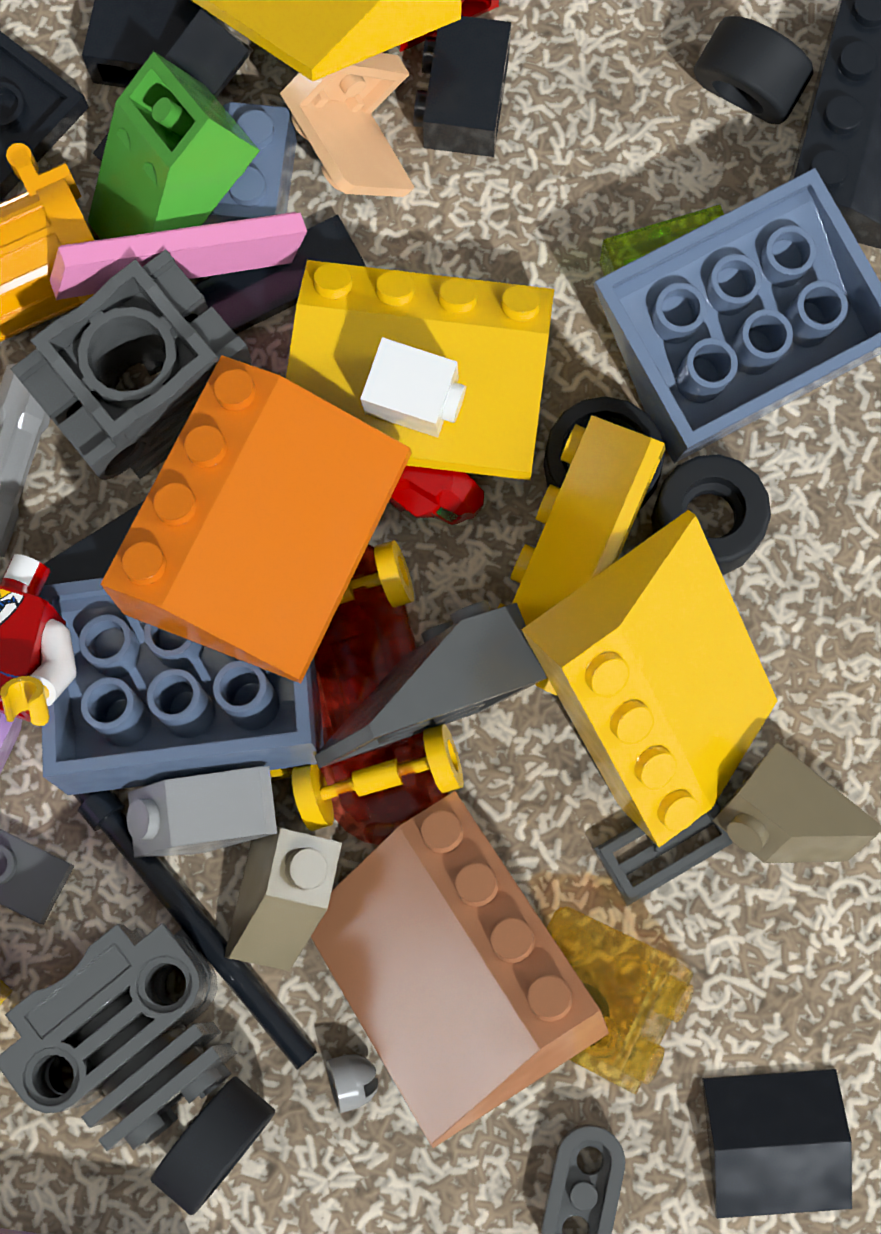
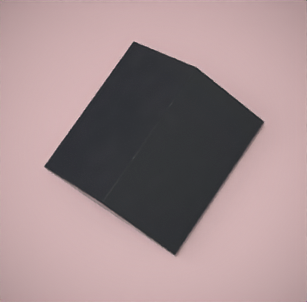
(778, 1143)

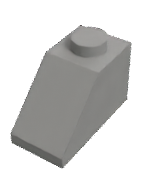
(201, 812)

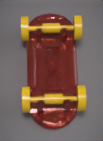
(361, 646)

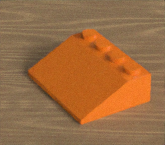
(256, 520)

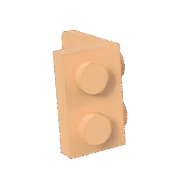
(341, 129)

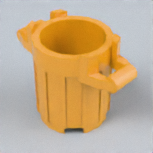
(29, 241)

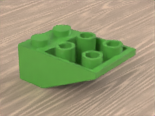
(166, 155)

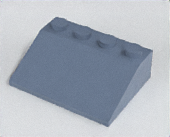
(744, 314)
(164, 705)

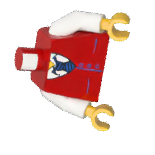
(34, 644)

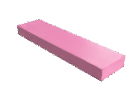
(197, 251)

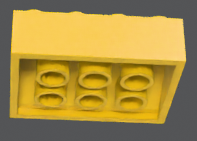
(331, 34)
(485, 326)
(658, 677)

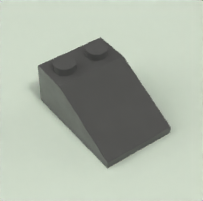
(451, 676)

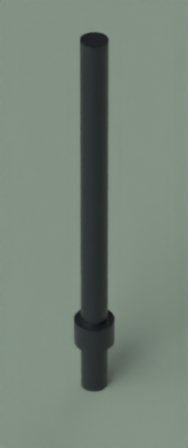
(104, 811)

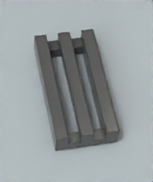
(619, 872)

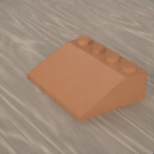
(452, 971)

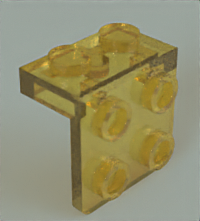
(633, 988)

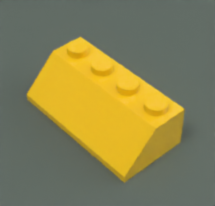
(586, 516)

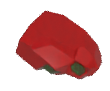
(437, 494)

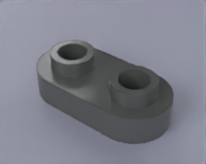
(583, 1193)

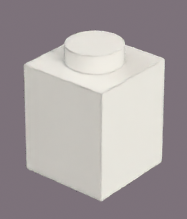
(412, 388)

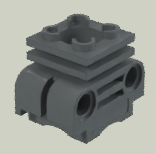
(129, 320)
(120, 1036)

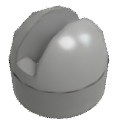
(353, 1081)

